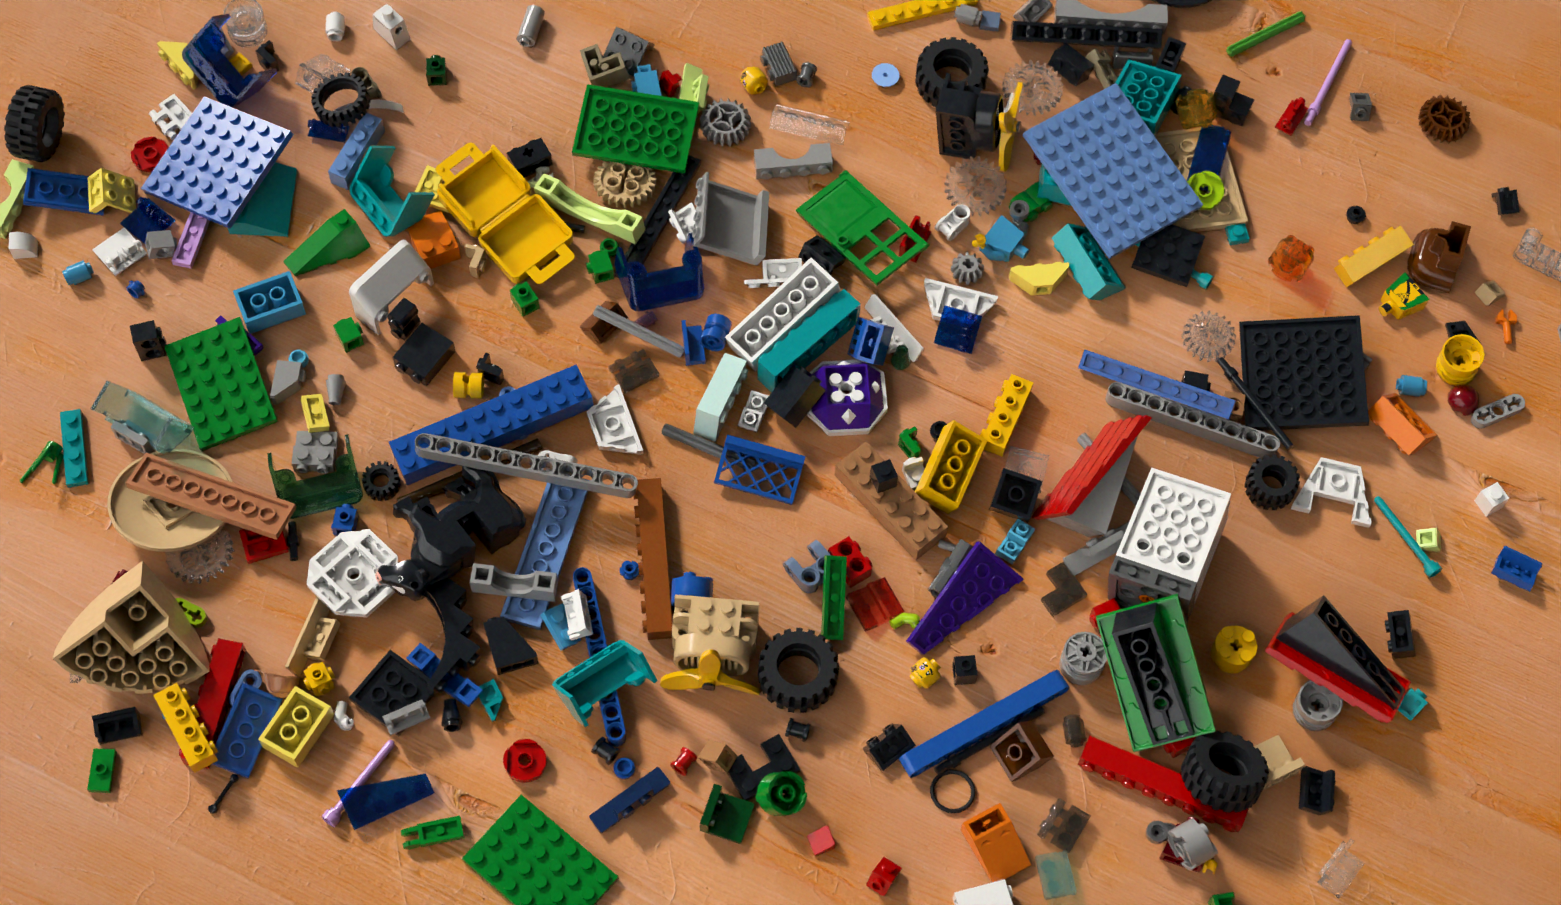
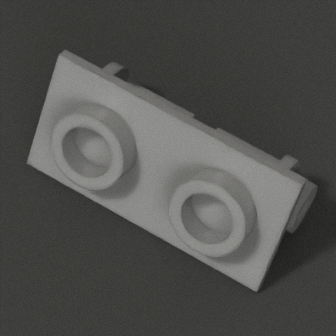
(406, 717)

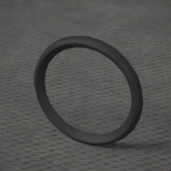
(958, 810)

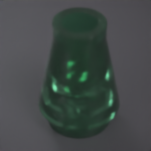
(900, 359)

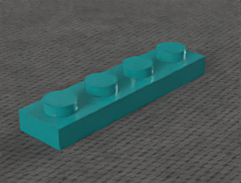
(74, 448)

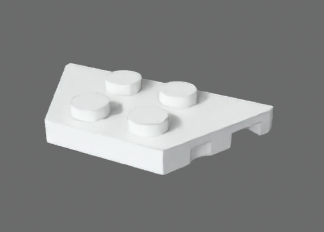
(961, 298)
(614, 425)

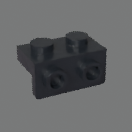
(1316, 790)

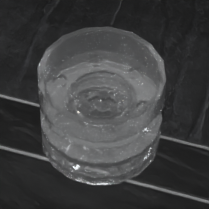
(247, 22)

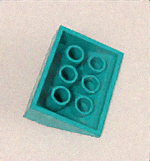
(1149, 91)
(270, 206)

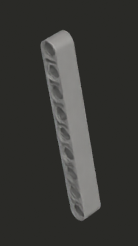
(1201, 418)

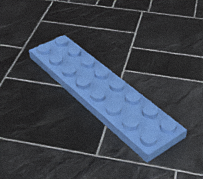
(546, 548)

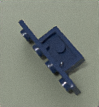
(629, 800)

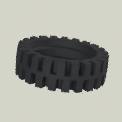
(336, 84)

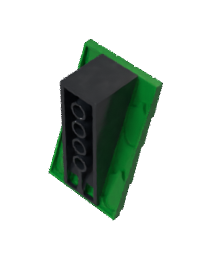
(1156, 673)

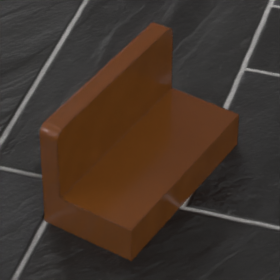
(599, 328)

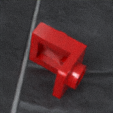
(883, 876)

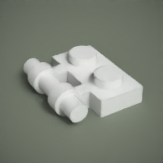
(177, 113)

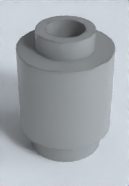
(968, 15)

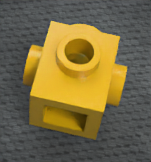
(319, 679)

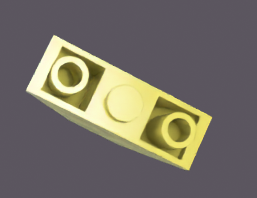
(173, 54)
(1039, 278)

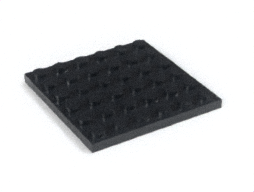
(1305, 372)

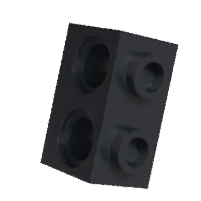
(148, 340)

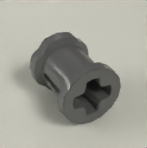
(806, 75)

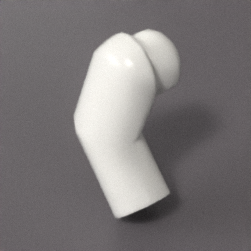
(341, 718)

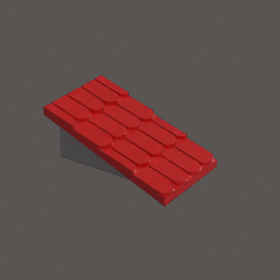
(1091, 487)

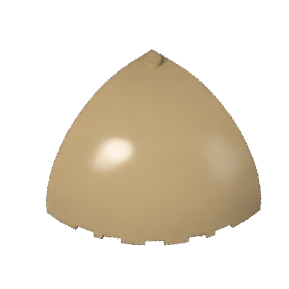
(133, 638)

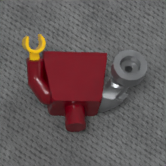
(1157, 833)

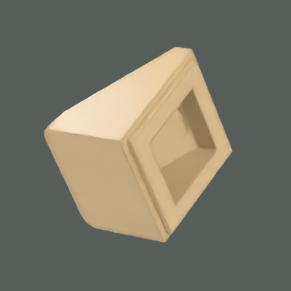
(1489, 292)

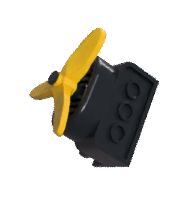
(976, 121)

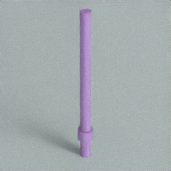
(1315, 107)

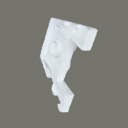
(1336, 482)

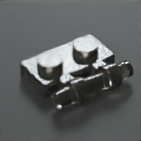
(635, 375)
(1069, 829)

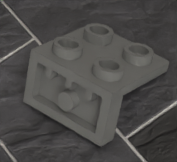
(630, 46)

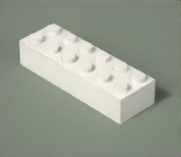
(782, 312)

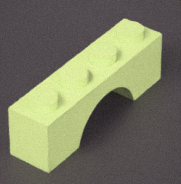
(12, 206)

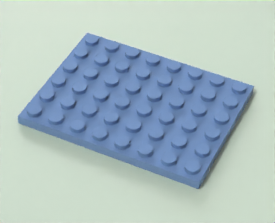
(1112, 170)

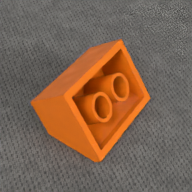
(1401, 423)

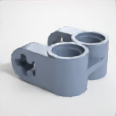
(798, 573)

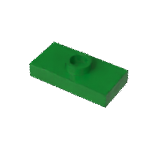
(102, 770)

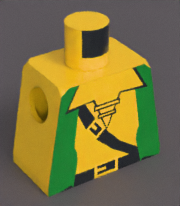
(1403, 298)

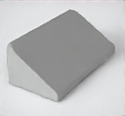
(1032, 10)

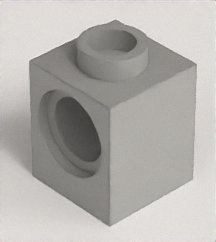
(160, 244)

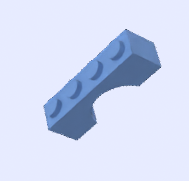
(346, 164)

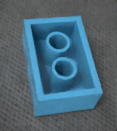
(269, 302)

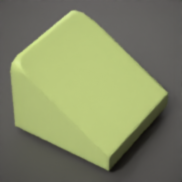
(1429, 539)

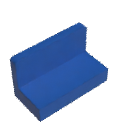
(693, 348)

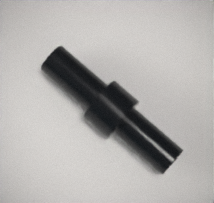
(293, 541)

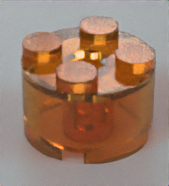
(1291, 259)

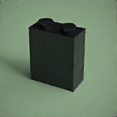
(423, 354)
(795, 395)

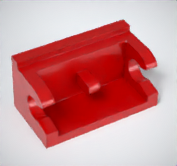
(922, 230)

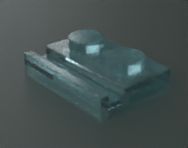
(1055, 875)

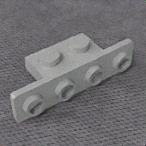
(1095, 550)

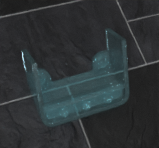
(142, 415)

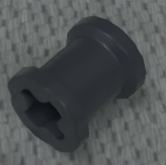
(797, 730)
(605, 750)

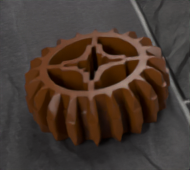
(1448, 113)

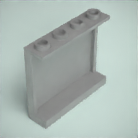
(730, 221)

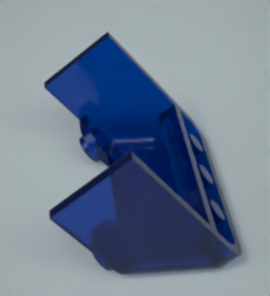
(215, 70)
(662, 287)

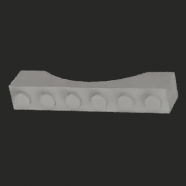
(1074, 12)

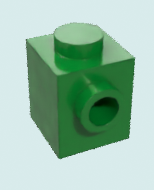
(600, 266)
(524, 299)
(348, 334)

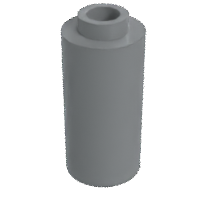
(530, 26)

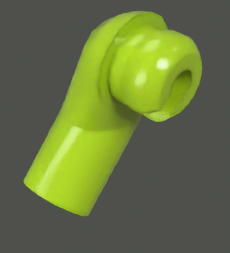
(909, 618)

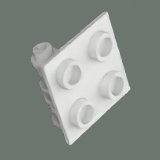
(120, 251)

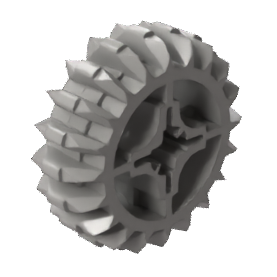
(722, 128)

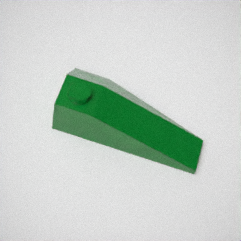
(333, 241)

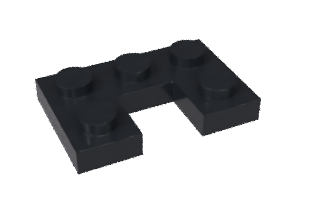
(779, 761)

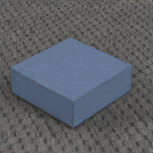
(990, 21)

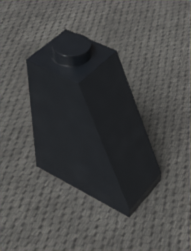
(508, 647)

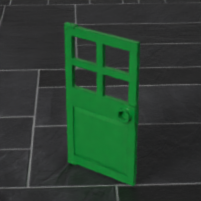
(849, 213)

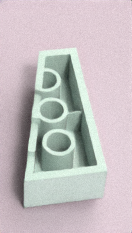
(719, 397)

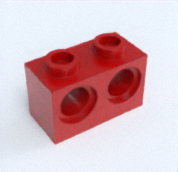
(855, 559)

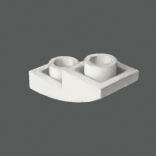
(753, 411)

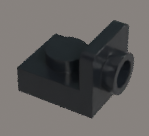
(1506, 201)
(491, 372)

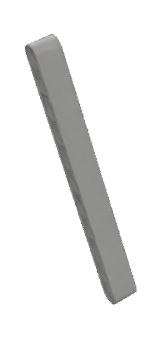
(518, 458)

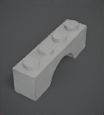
(771, 165)
(493, 581)

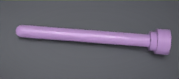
(333, 815)

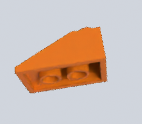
(434, 240)

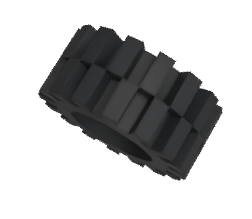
(385, 491)

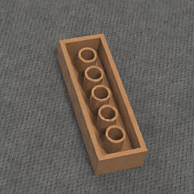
(896, 509)

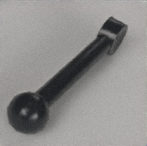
(213, 808)

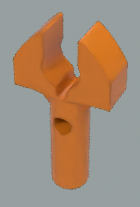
(1500, 319)

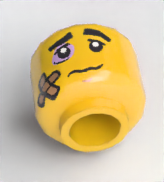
(753, 80)
(925, 673)

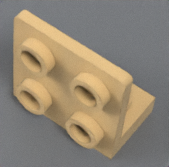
(1279, 761)

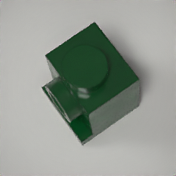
(436, 70)

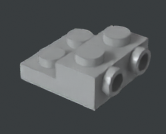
(315, 452)

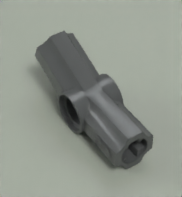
(949, 567)

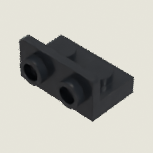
(822, 253)
(889, 745)

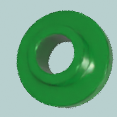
(609, 242)

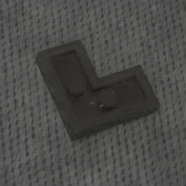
(1067, 590)

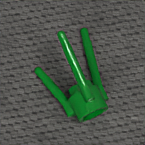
(50, 453)

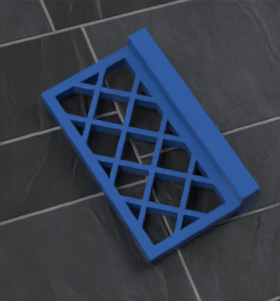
(765, 453)

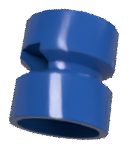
(716, 328)

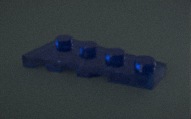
(380, 799)

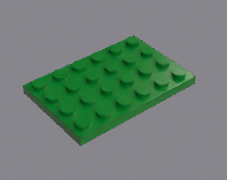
(635, 128)
(220, 384)
(537, 861)

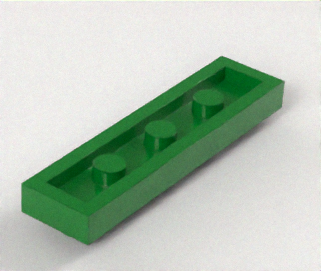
(833, 597)

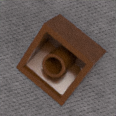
(1021, 750)

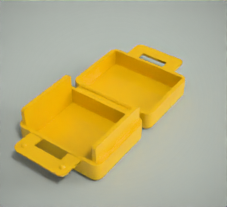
(498, 206)

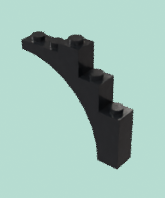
(458, 651)

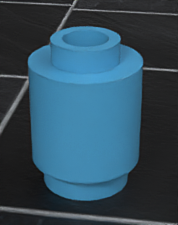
(78, 272)
(1411, 385)

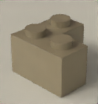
(604, 71)

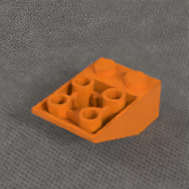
(995, 843)

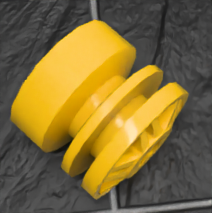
(1463, 351)

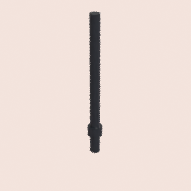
(1232, 374)
(955, 759)

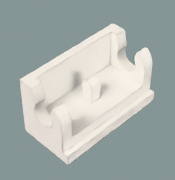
(577, 614)

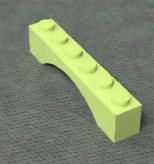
(617, 222)

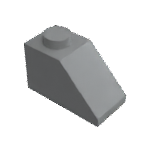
(286, 380)

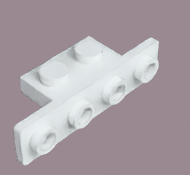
(775, 272)
(900, 335)

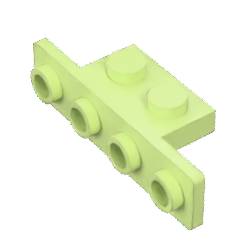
(694, 85)

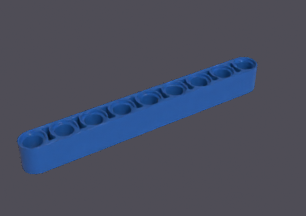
(594, 646)
(983, 723)

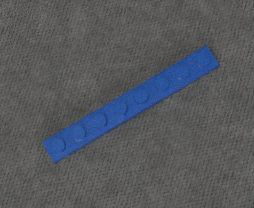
(1157, 384)

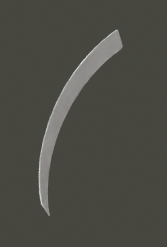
(384, 104)

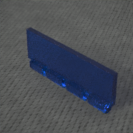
(1210, 151)

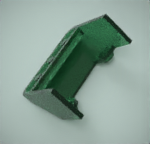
(319, 492)

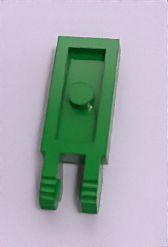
(434, 832)

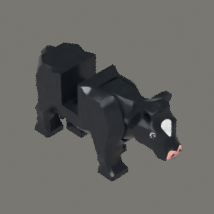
(442, 539)

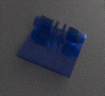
(147, 218)
(957, 329)

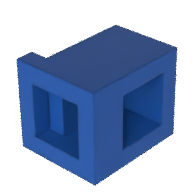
(344, 525)

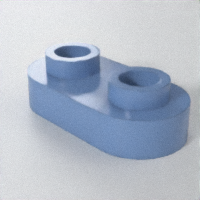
(255, 675)

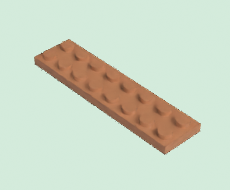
(211, 496)

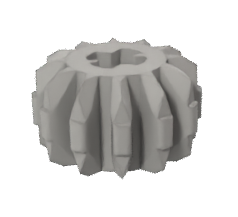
(960, 267)

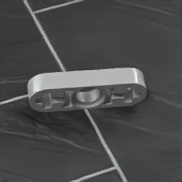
(1493, 418)

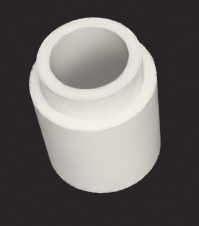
(335, 26)

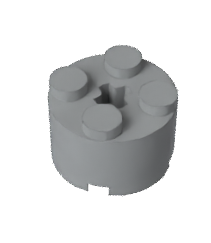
(1191, 843)

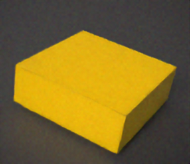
(241, 63)

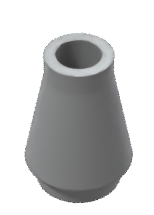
(335, 388)

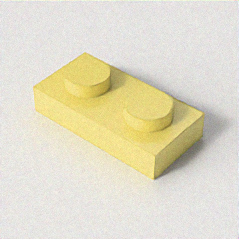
(315, 413)

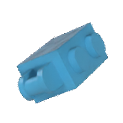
(646, 81)

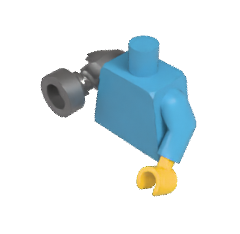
(1006, 237)

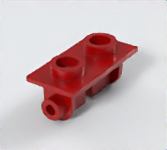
(1292, 116)

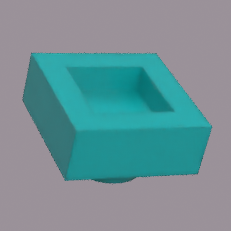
(1237, 234)

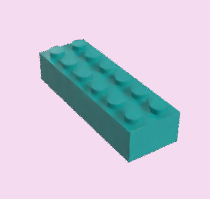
(809, 339)

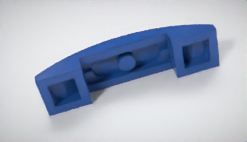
(457, 687)

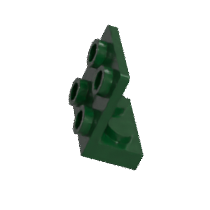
(726, 815)

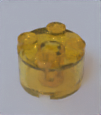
(1196, 108)

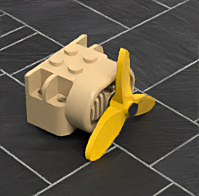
(712, 643)

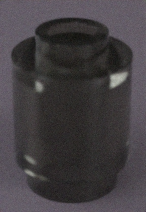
(1074, 730)

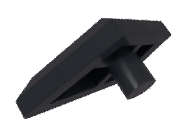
(1458, 328)

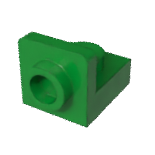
(908, 444)

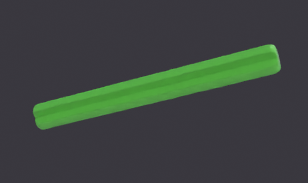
(1265, 34)

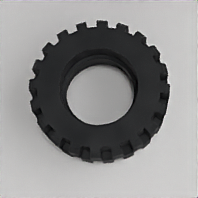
(949, 54)
(34, 123)
(798, 644)
(1220, 789)

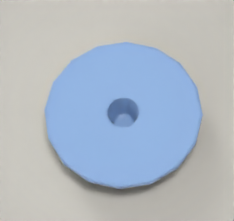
(885, 75)

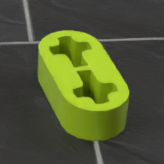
(195, 610)

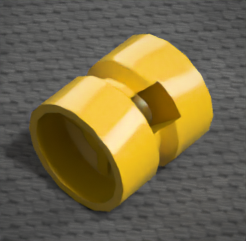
(468, 385)

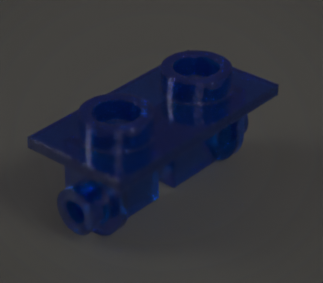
(323, 131)

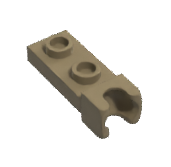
(1102, 67)

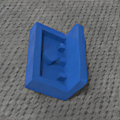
(1516, 568)

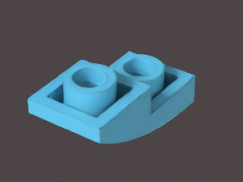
(1015, 541)

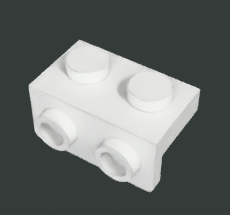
(683, 221)

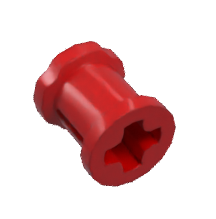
(683, 761)

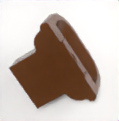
(1438, 255)

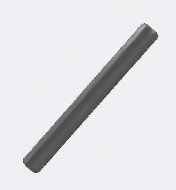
(703, 445)

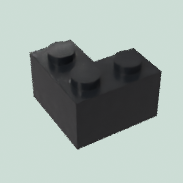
(1231, 104)

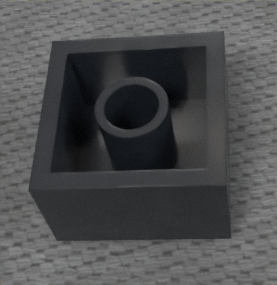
(1015, 495)

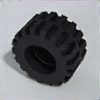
(1275, 468)

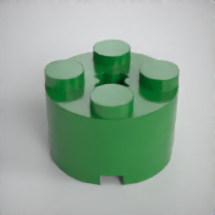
(781, 793)

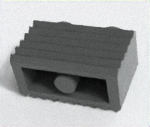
(779, 64)

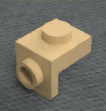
(478, 260)

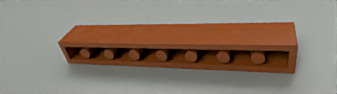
(654, 559)

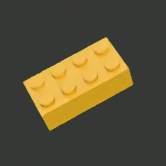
(950, 467)

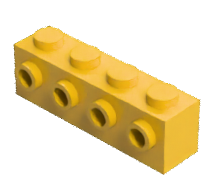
(1373, 256)
(1007, 414)
(185, 727)

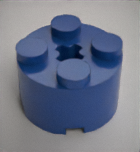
(691, 586)

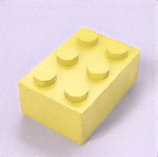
(296, 726)

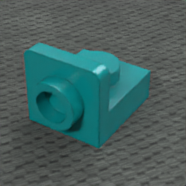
(1412, 703)

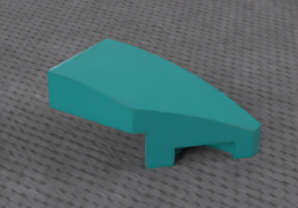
(491, 698)

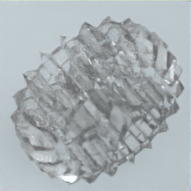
(1196, 336)

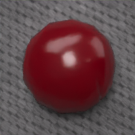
(1463, 399)

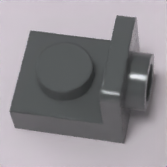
(1360, 106)

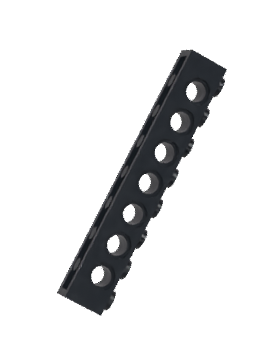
(1086, 34)

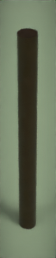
(439, 486)

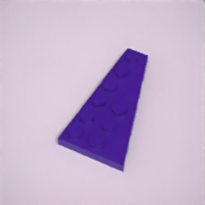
(968, 592)

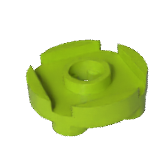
(1215, 185)

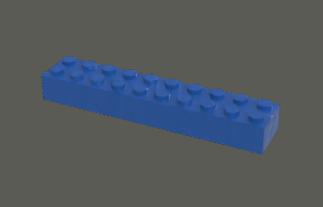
(499, 420)

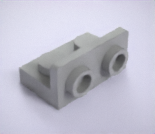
(127, 435)

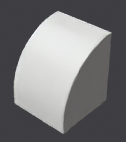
(23, 245)

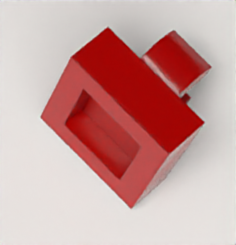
(669, 82)

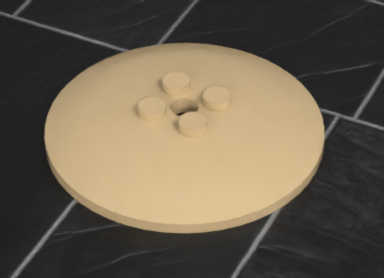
(150, 522)

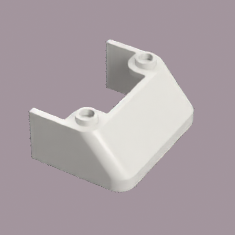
(385, 282)

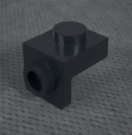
(265, 57)

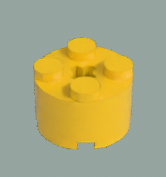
(1223, 649)

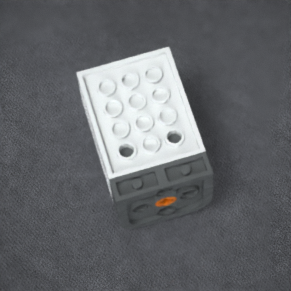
(1168, 541)

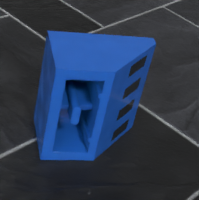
(870, 341)

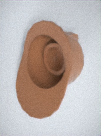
(280, 685)

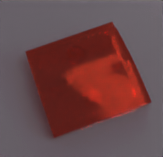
(874, 604)

